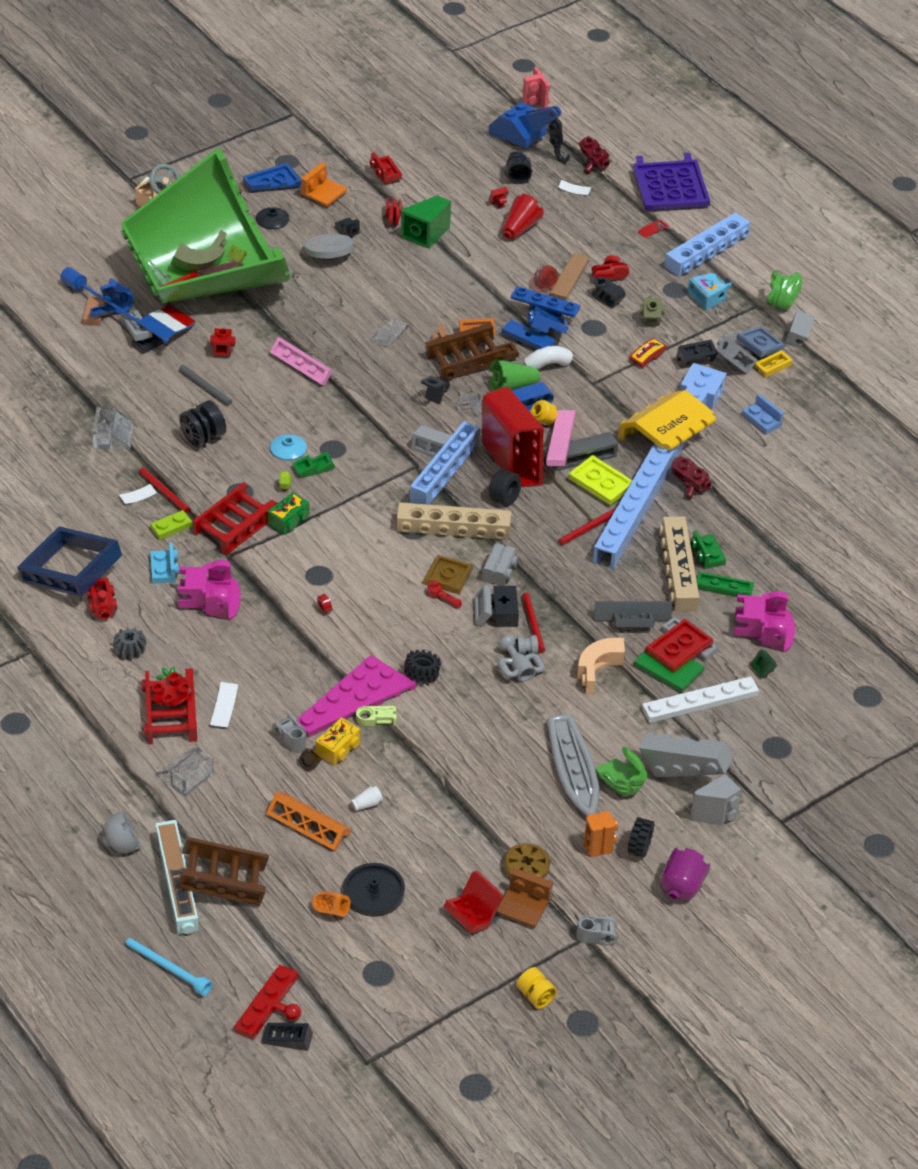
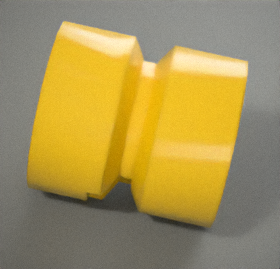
(536, 987)

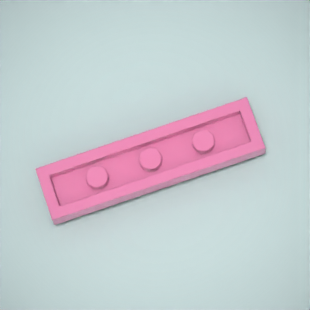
(301, 361)

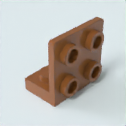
(525, 898)

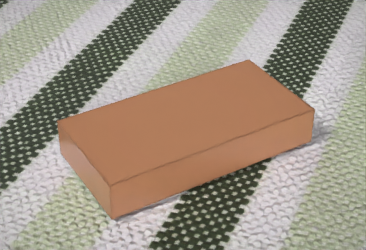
(91, 303)

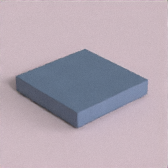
(760, 341)

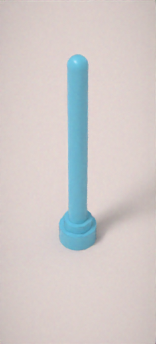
(201, 985)

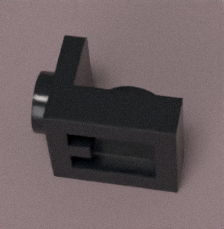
(348, 227)

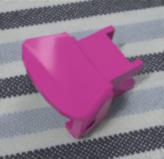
(216, 596)
(766, 620)

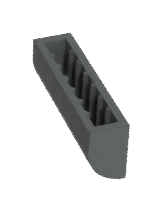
(601, 446)

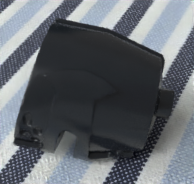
(518, 168)

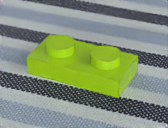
(171, 525)

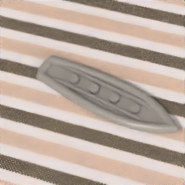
(574, 763)

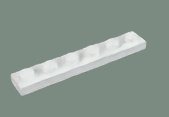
(700, 699)

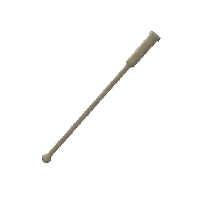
(591, 516)

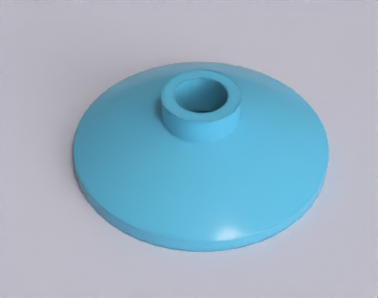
(288, 447)

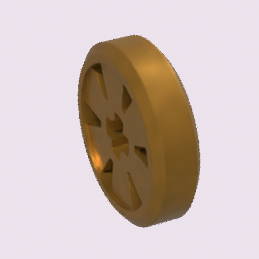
(535, 856)

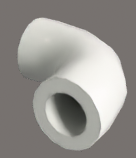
(549, 355)

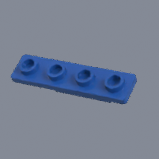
(548, 303)

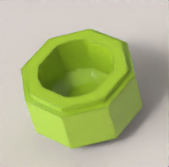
(285, 480)

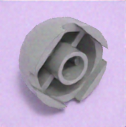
(120, 834)

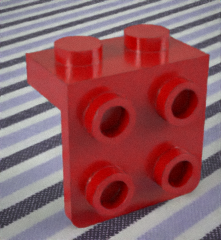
(476, 904)

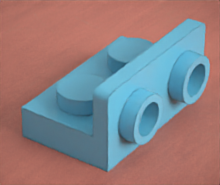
(163, 565)

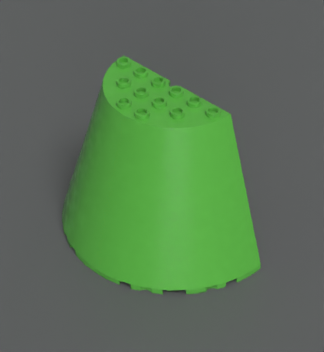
(193, 214)

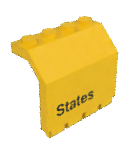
(669, 420)

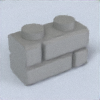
(499, 565)

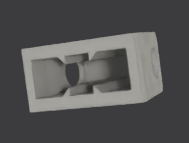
(730, 349)

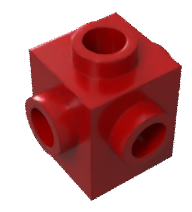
(222, 342)

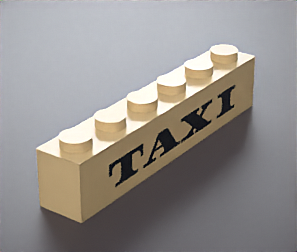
(679, 564)

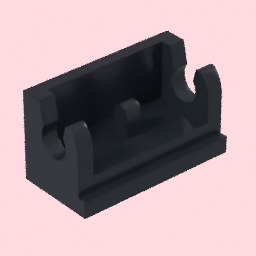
(696, 351)

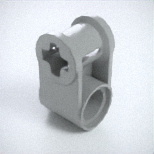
(291, 734)
(595, 929)

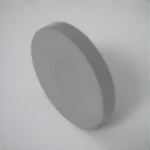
(329, 246)

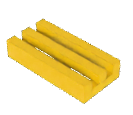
(775, 365)

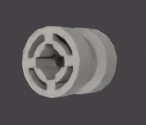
(527, 645)

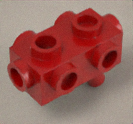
(102, 602)

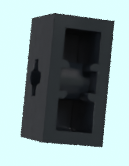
(505, 606)

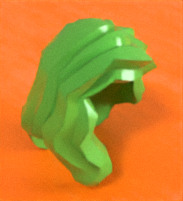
(784, 290)
(623, 777)

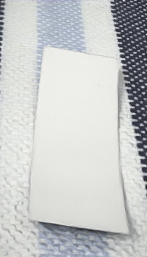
(224, 704)

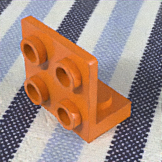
(319, 188)

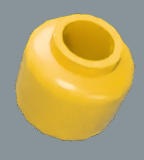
(544, 412)

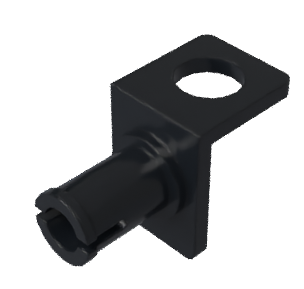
(435, 388)

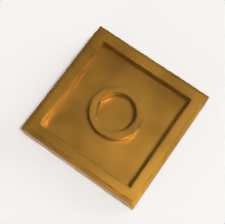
(449, 573)

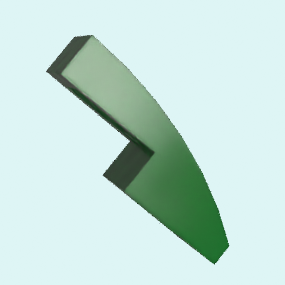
(314, 466)

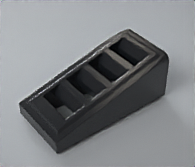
(300, 1041)

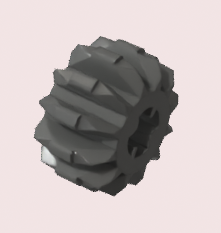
(129, 643)

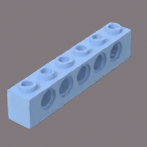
(707, 244)
(445, 464)

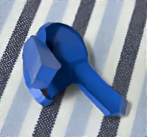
(117, 294)

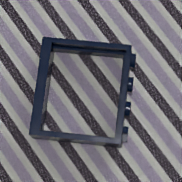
(32, 573)

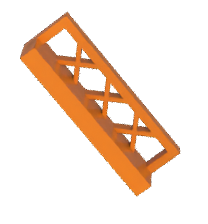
(314, 815)

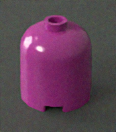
(684, 874)

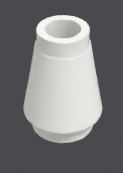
(368, 798)

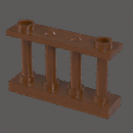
(463, 340)
(219, 886)

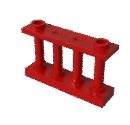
(239, 532)
(187, 712)

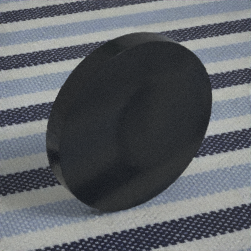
(374, 889)

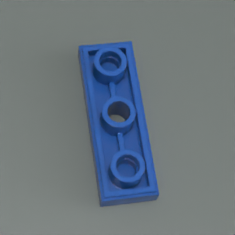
(527, 335)

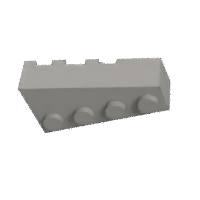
(684, 756)

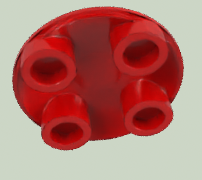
(171, 690)

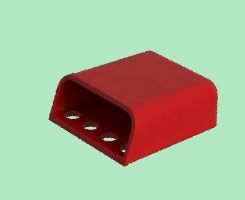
(502, 422)

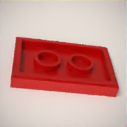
(679, 645)

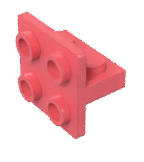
(536, 89)

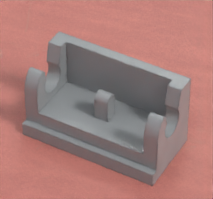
(799, 328)
(428, 440)

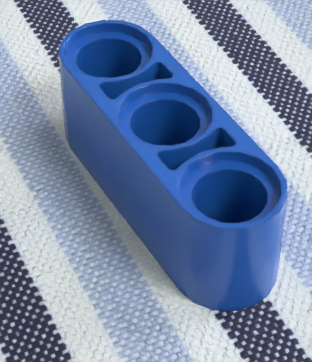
(531, 394)

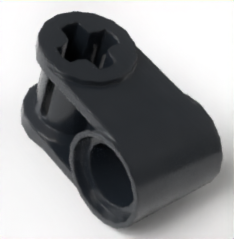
(608, 291)

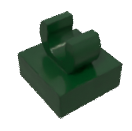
(763, 663)

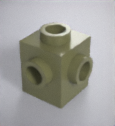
(652, 310)

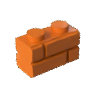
(600, 833)

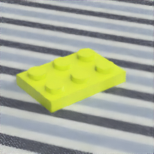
(600, 480)

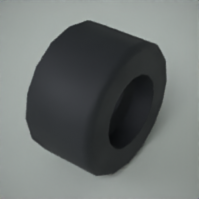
(505, 487)

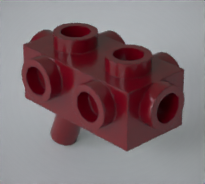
(595, 154)
(693, 477)

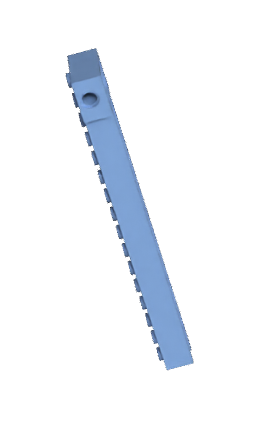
(707, 387)

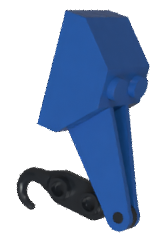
(526, 125)

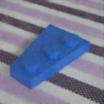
(272, 178)

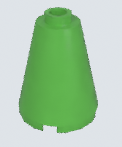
(512, 375)

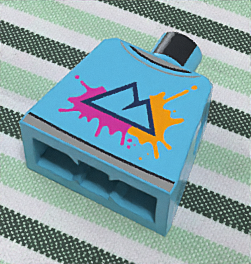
(708, 289)

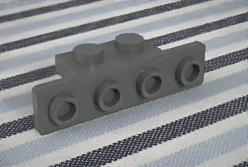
(633, 613)

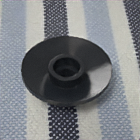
(272, 218)

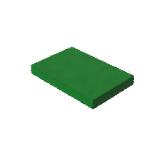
(678, 680)

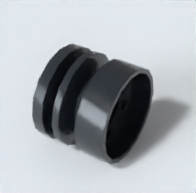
(202, 423)

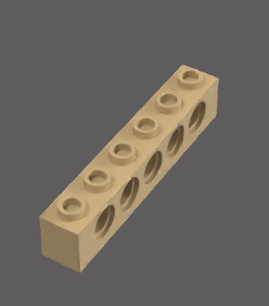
(453, 521)

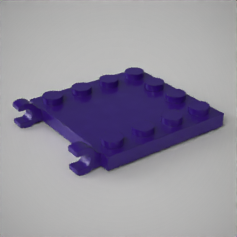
(670, 184)

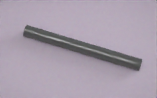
(205, 385)

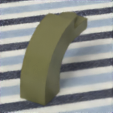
(196, 260)

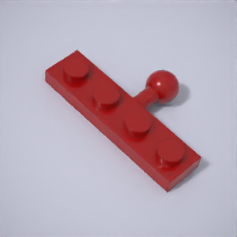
(268, 1001)

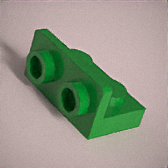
(707, 550)

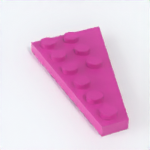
(364, 686)

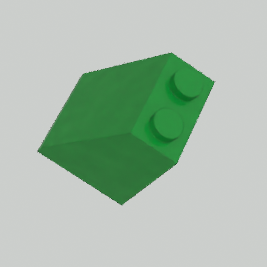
(426, 221)

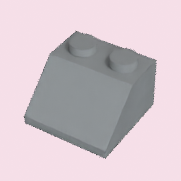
(716, 802)

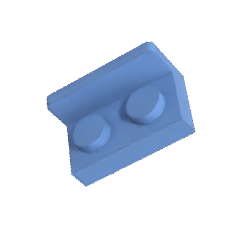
(763, 415)

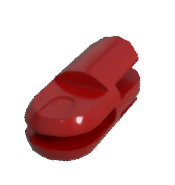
(393, 211)
(611, 271)

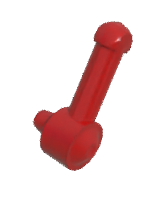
(435, 591)

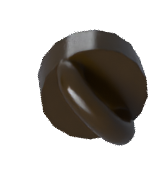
(311, 757)

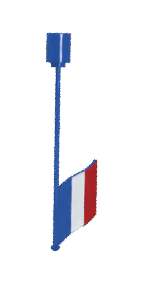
(162, 322)

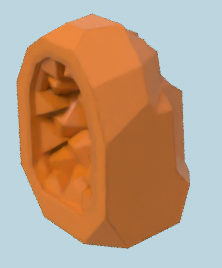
(331, 903)

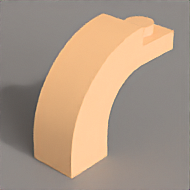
(597, 655)

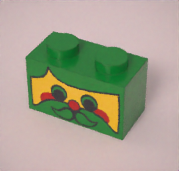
(288, 513)

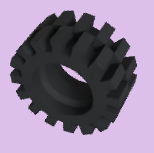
(422, 666)
(641, 837)

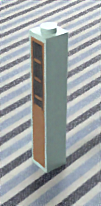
(173, 863)

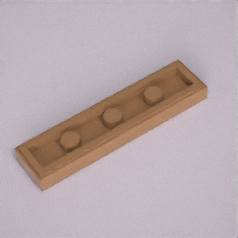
(570, 276)

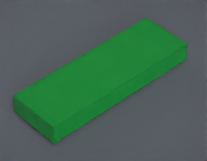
(723, 585)

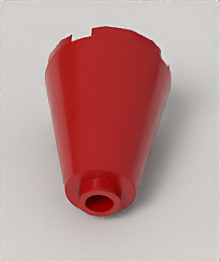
(521, 216)

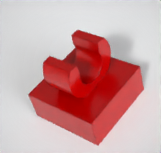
(499, 196)

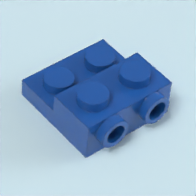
(542, 320)

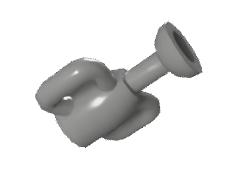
(520, 663)

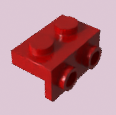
(385, 168)

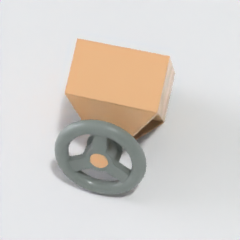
(155, 184)

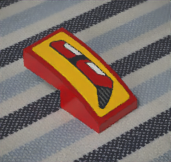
(646, 352)

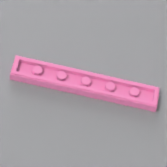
(561, 438)

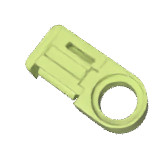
(377, 714)

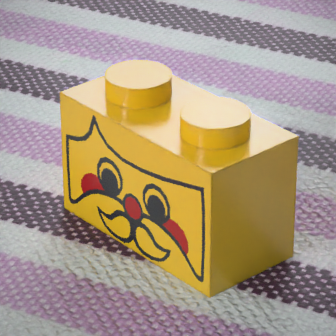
(338, 741)

